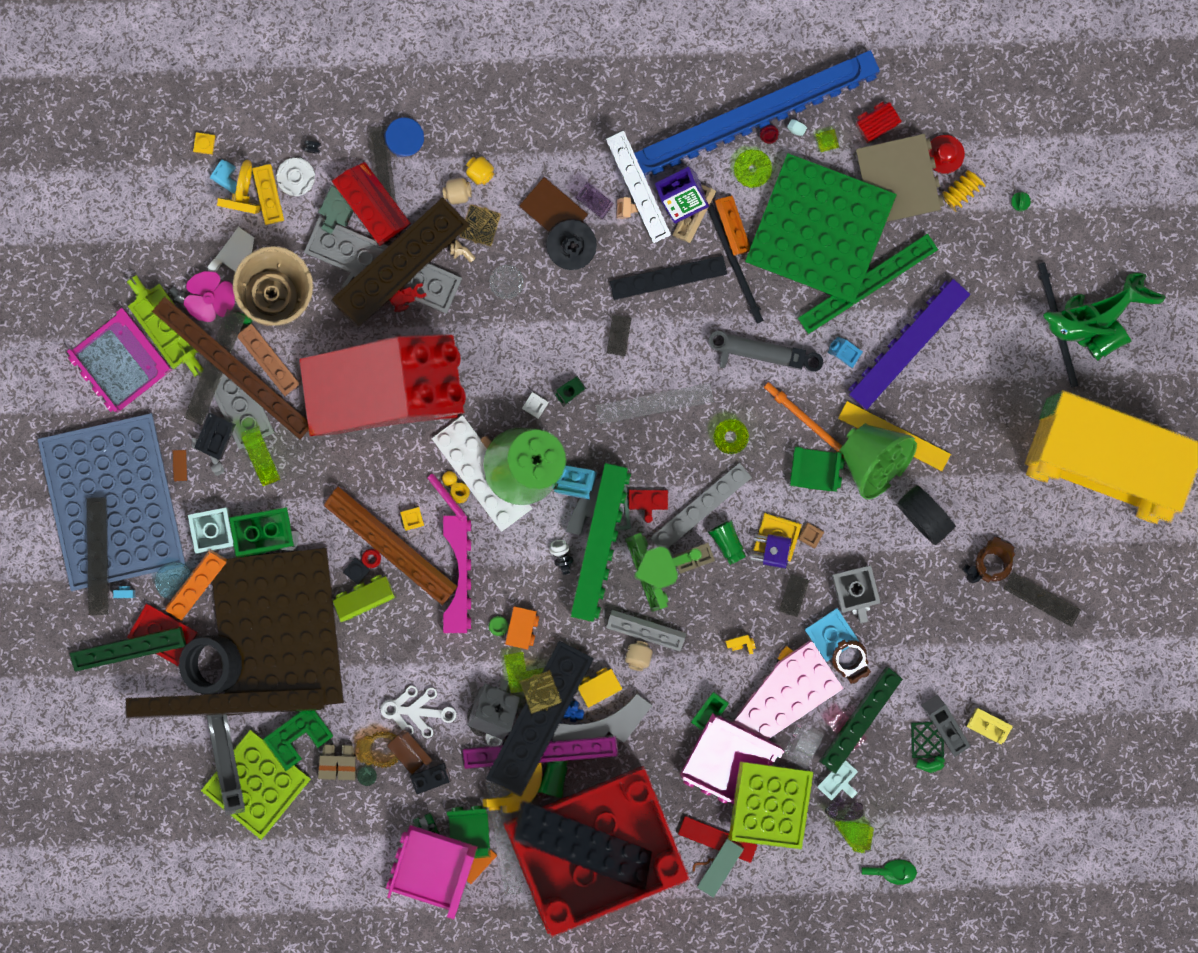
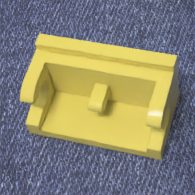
(989, 726)

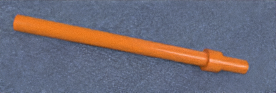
(781, 397)

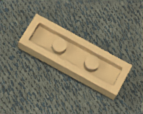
(687, 228)

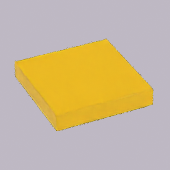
(779, 527)

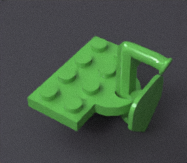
(656, 568)

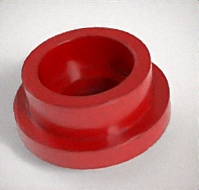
(377, 558)

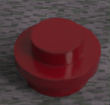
(769, 134)

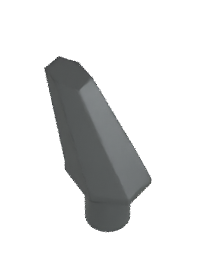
(178, 297)

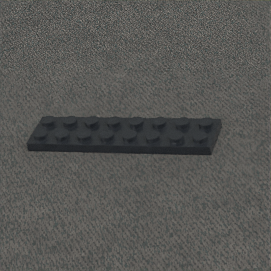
(535, 731)
(582, 845)

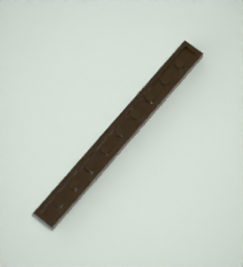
(224, 704)

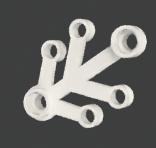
(414, 711)

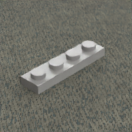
(646, 630)

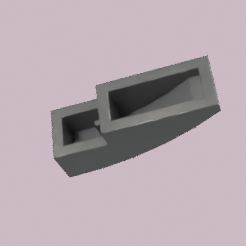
(583, 509)

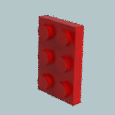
(154, 620)

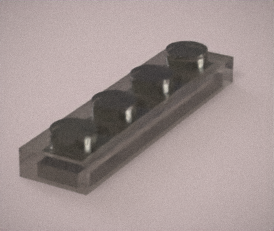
(1041, 599)

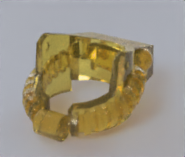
(365, 750)

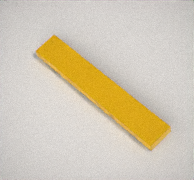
(925, 451)

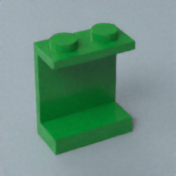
(816, 469)
(471, 828)

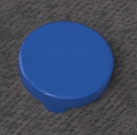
(404, 137)

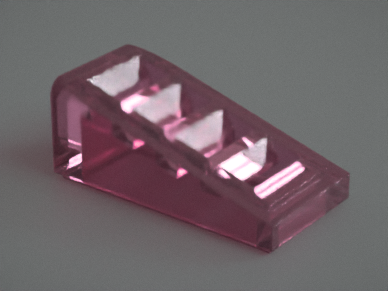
(835, 719)

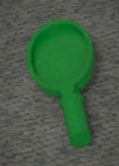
(895, 872)

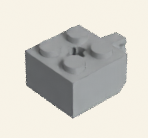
(865, 598)

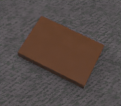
(550, 205)

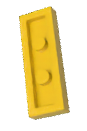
(268, 194)

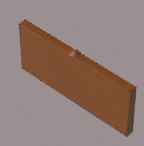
(179, 465)

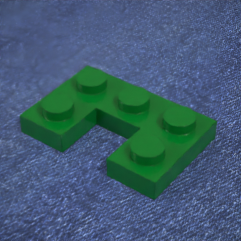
(280, 740)

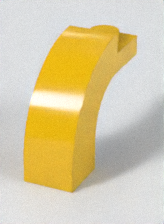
(512, 802)

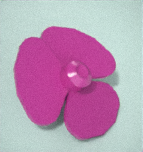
(213, 299)

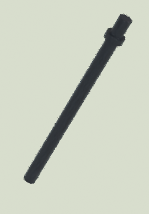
(1044, 275)
(754, 309)

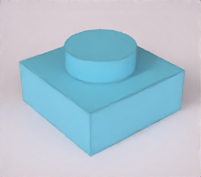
(124, 592)

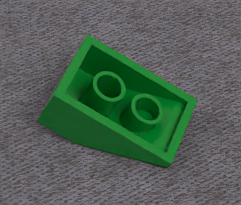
(261, 532)

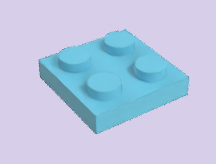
(828, 632)

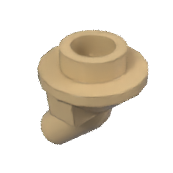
(457, 249)

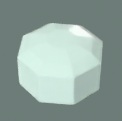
(796, 127)

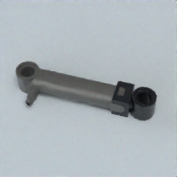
(763, 351)

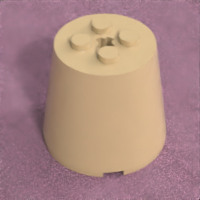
(274, 271)

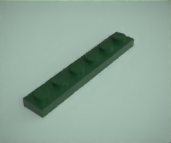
(128, 649)
(860, 720)

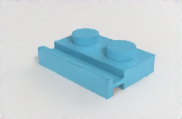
(576, 482)

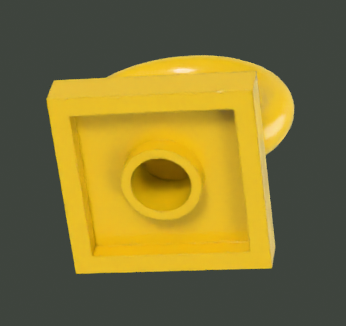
(239, 199)

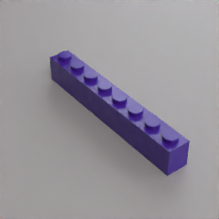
(909, 344)

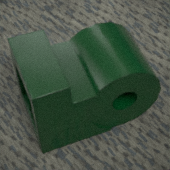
(569, 391)

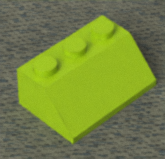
(364, 598)

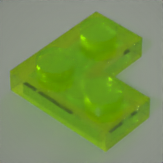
(517, 671)

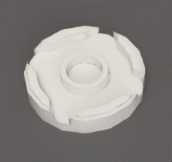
(295, 182)

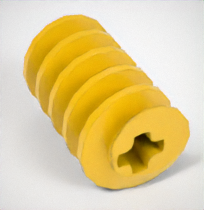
(962, 189)

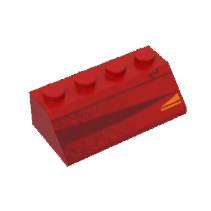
(371, 203)

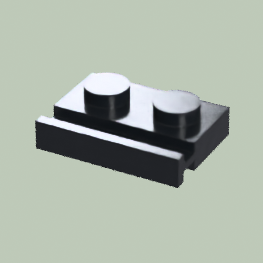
(215, 436)

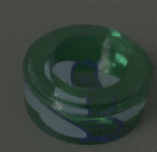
(367, 776)

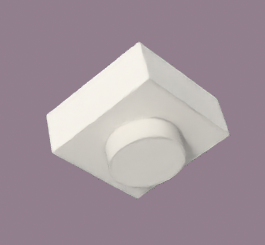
(535, 405)

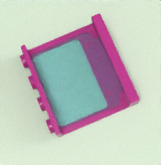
(119, 361)

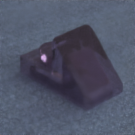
(594, 200)

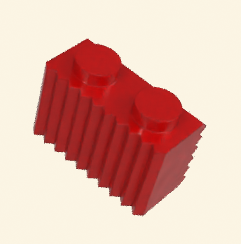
(877, 122)

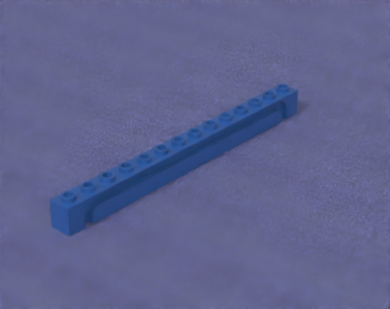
(757, 113)

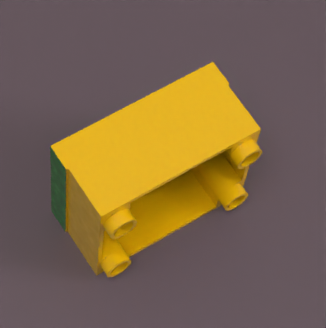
(1113, 456)

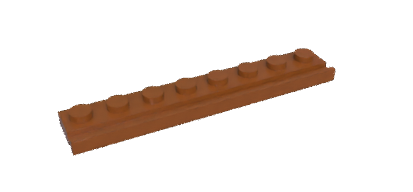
(390, 546)

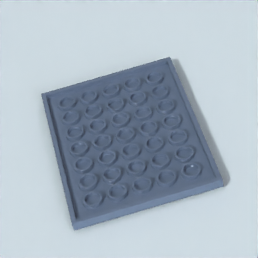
(128, 468)

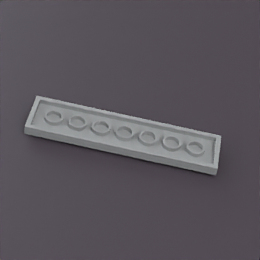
(355, 252)

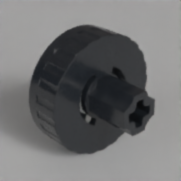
(580, 254)

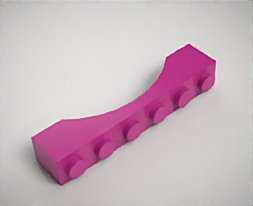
(456, 616)

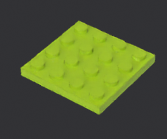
(264, 785)
(770, 805)

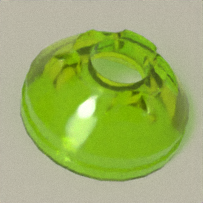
(736, 427)

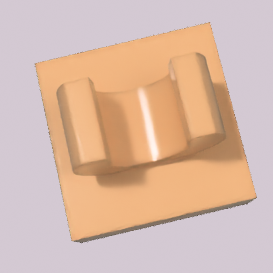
(625, 208)

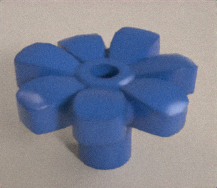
(573, 712)

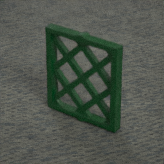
(927, 724)

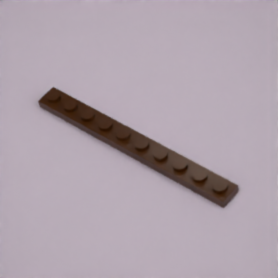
(231, 367)

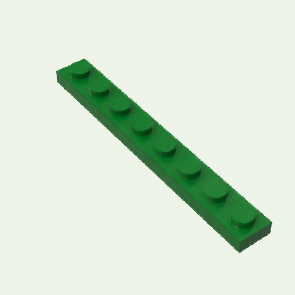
(873, 281)

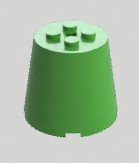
(511, 469)

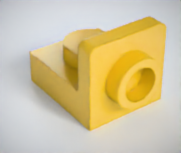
(737, 643)

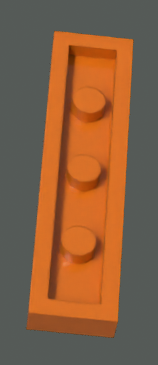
(195, 584)

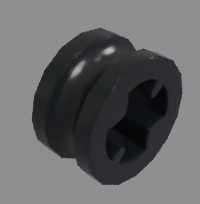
(312, 147)

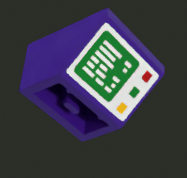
(682, 194)

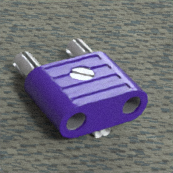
(776, 550)

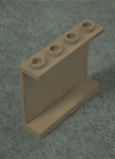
(906, 170)

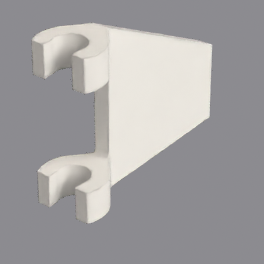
(234, 251)

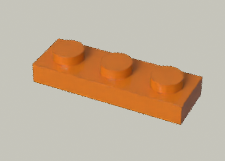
(733, 225)

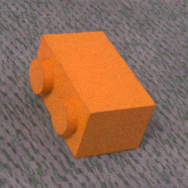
(521, 628)

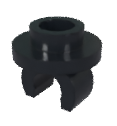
(564, 562)
(972, 573)

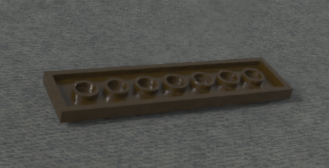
(400, 262)

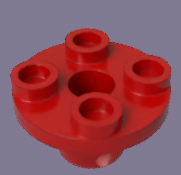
(947, 153)

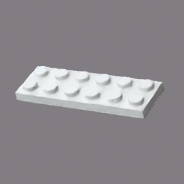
(466, 455)

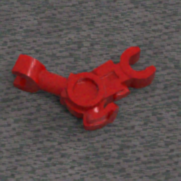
(406, 296)

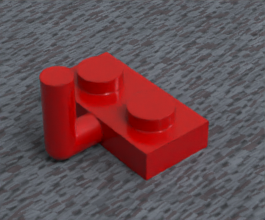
(648, 501)

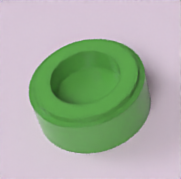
(498, 626)

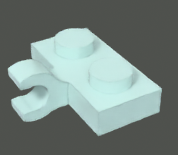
(836, 782)

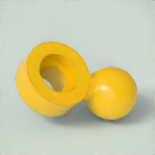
(450, 479)

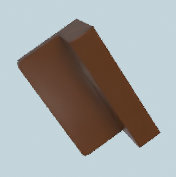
(408, 751)

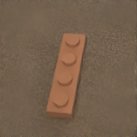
(268, 360)

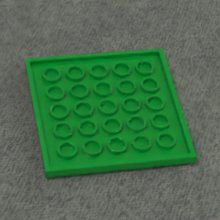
(820, 228)

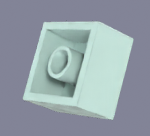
(211, 530)

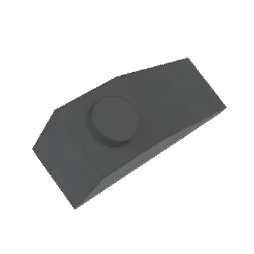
(946, 725)

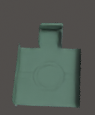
(335, 210)

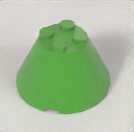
(876, 457)

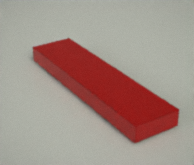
(712, 837)

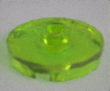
(752, 158)

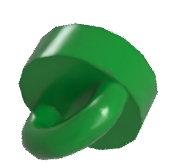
(1020, 201)

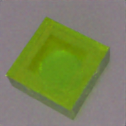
(827, 140)

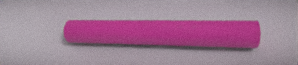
(447, 497)

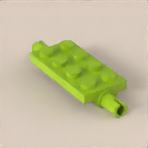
(168, 342)

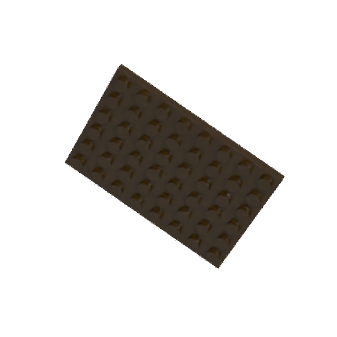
(281, 622)

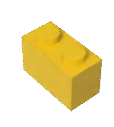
(599, 687)

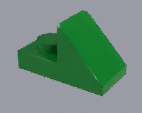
(713, 704)

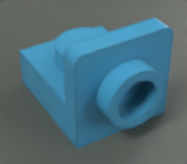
(845, 351)

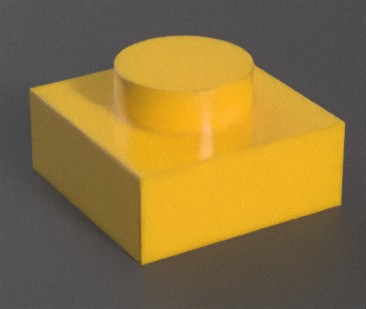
(204, 143)
(412, 519)

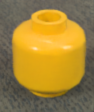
(480, 170)

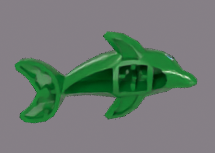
(1084, 322)

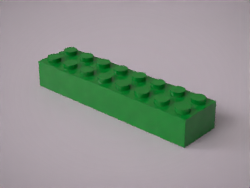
(599, 542)

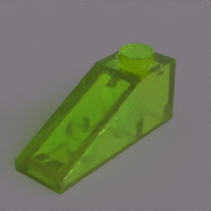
(260, 456)

